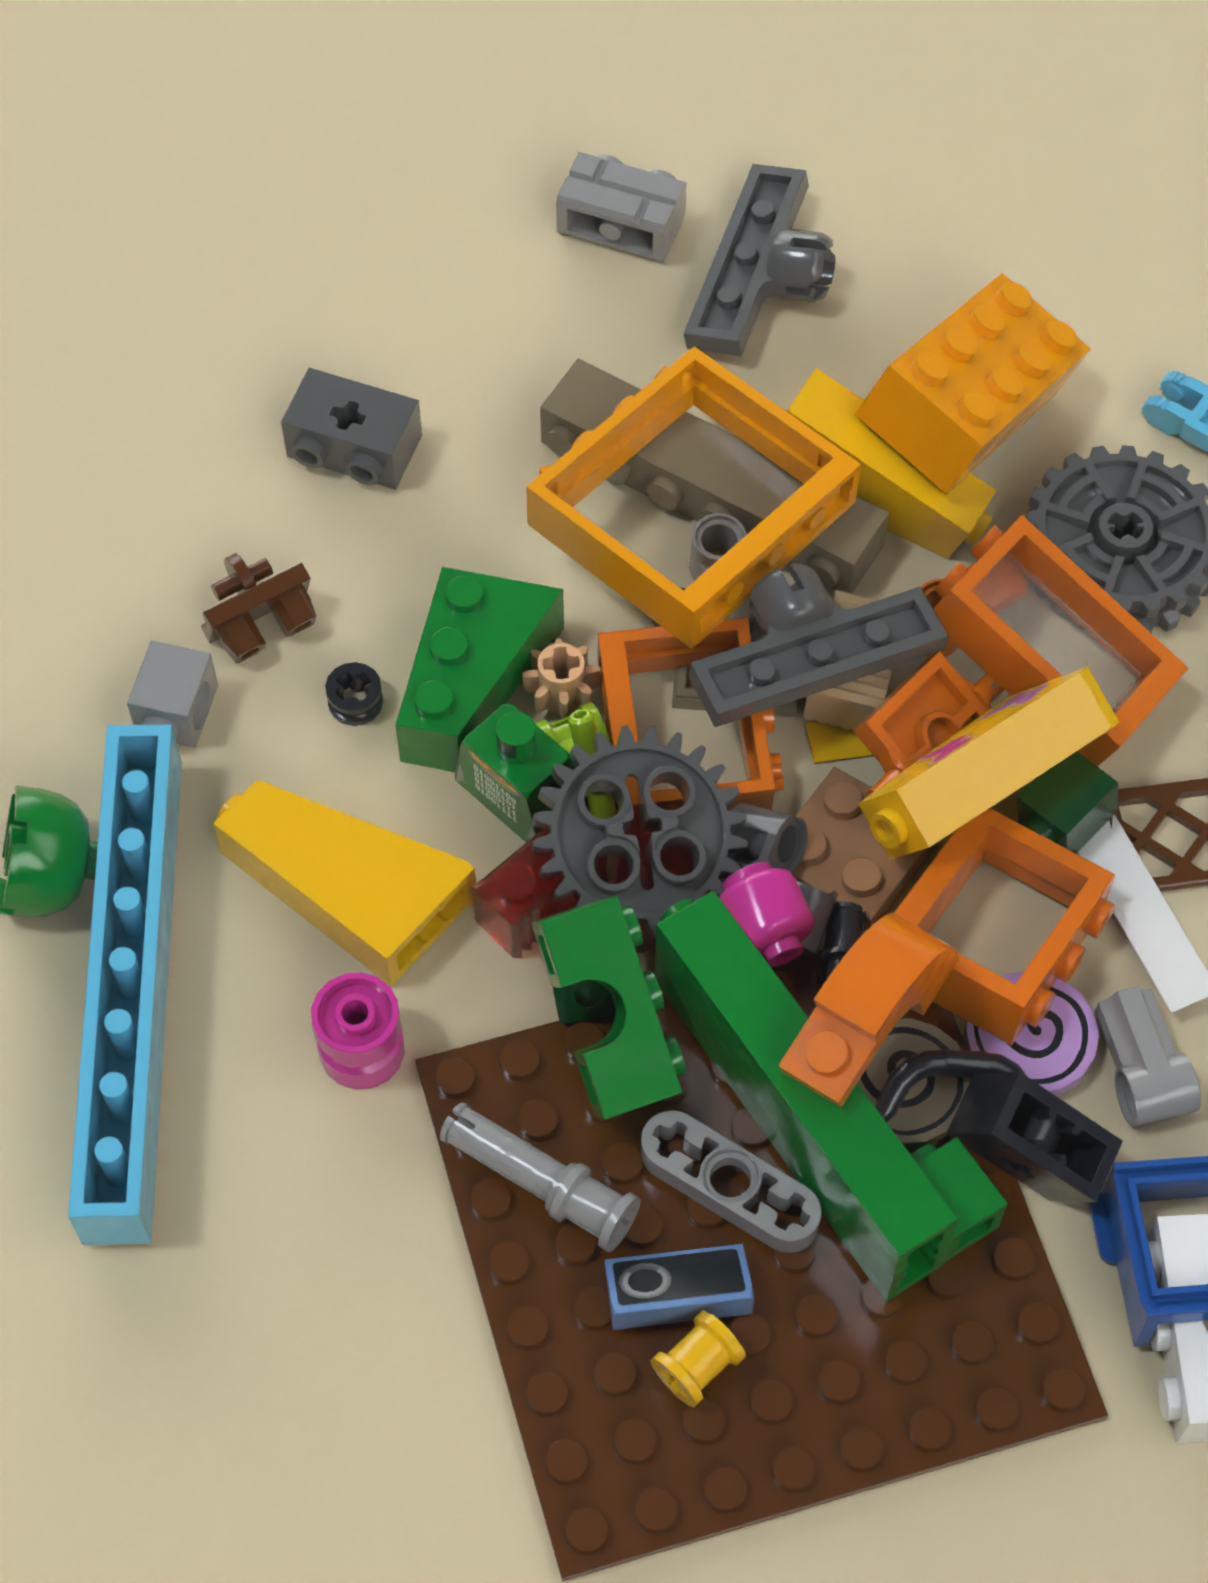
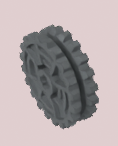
(1130, 530)

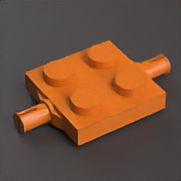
(923, 714)

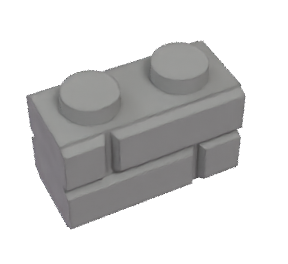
(621, 206)

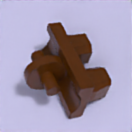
(234, 619)

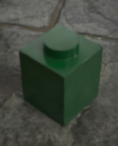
(1069, 802)

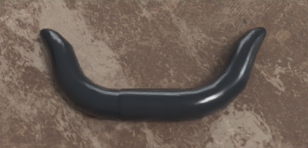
(937, 1063)

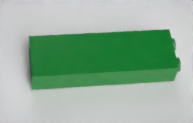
(845, 1155)

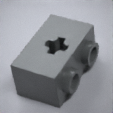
(351, 428)

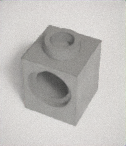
(174, 689)

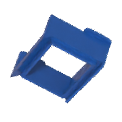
(1124, 1241)

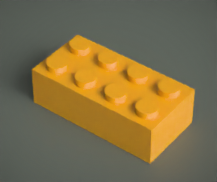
(972, 382)

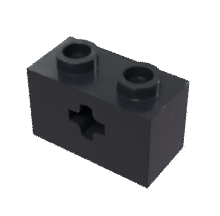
(1035, 1136)

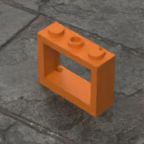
(658, 650)
(1044, 865)

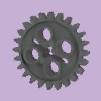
(580, 838)

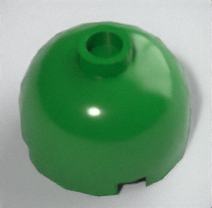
(44, 853)

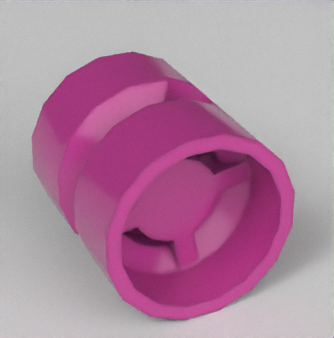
(358, 1030)

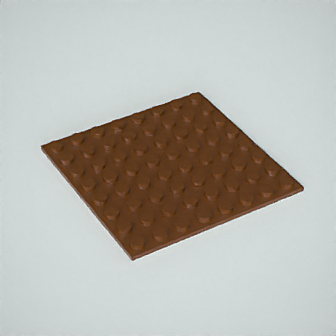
(832, 1376)

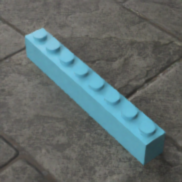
(126, 989)

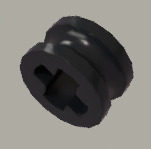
(356, 677)

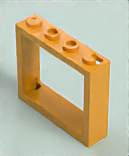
(696, 380)

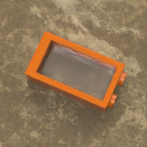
(1039, 616)

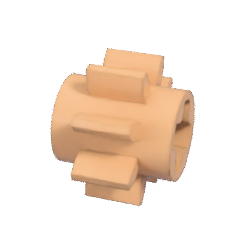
(561, 678)

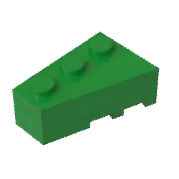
(471, 659)

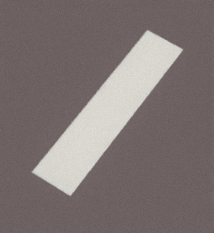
(1148, 919)

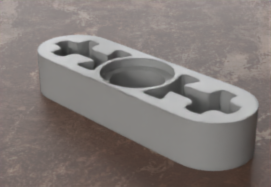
(781, 1195)

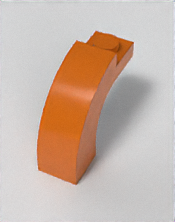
(863, 1000)

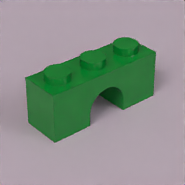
(634, 1060)

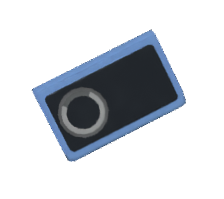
(678, 1286)

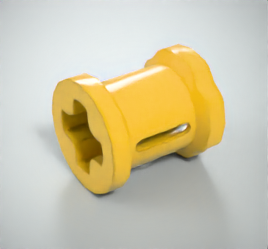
(698, 1358)

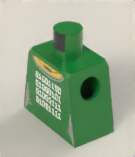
(507, 765)

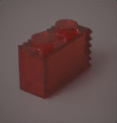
(516, 896)

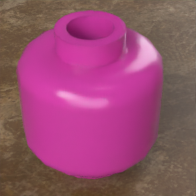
(769, 910)

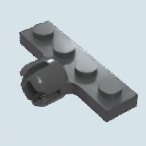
(759, 261)
(812, 645)

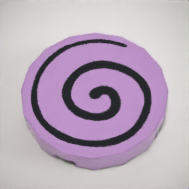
(1057, 1049)

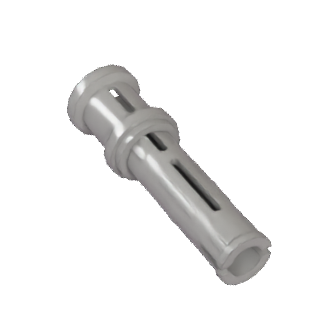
(566, 1190)

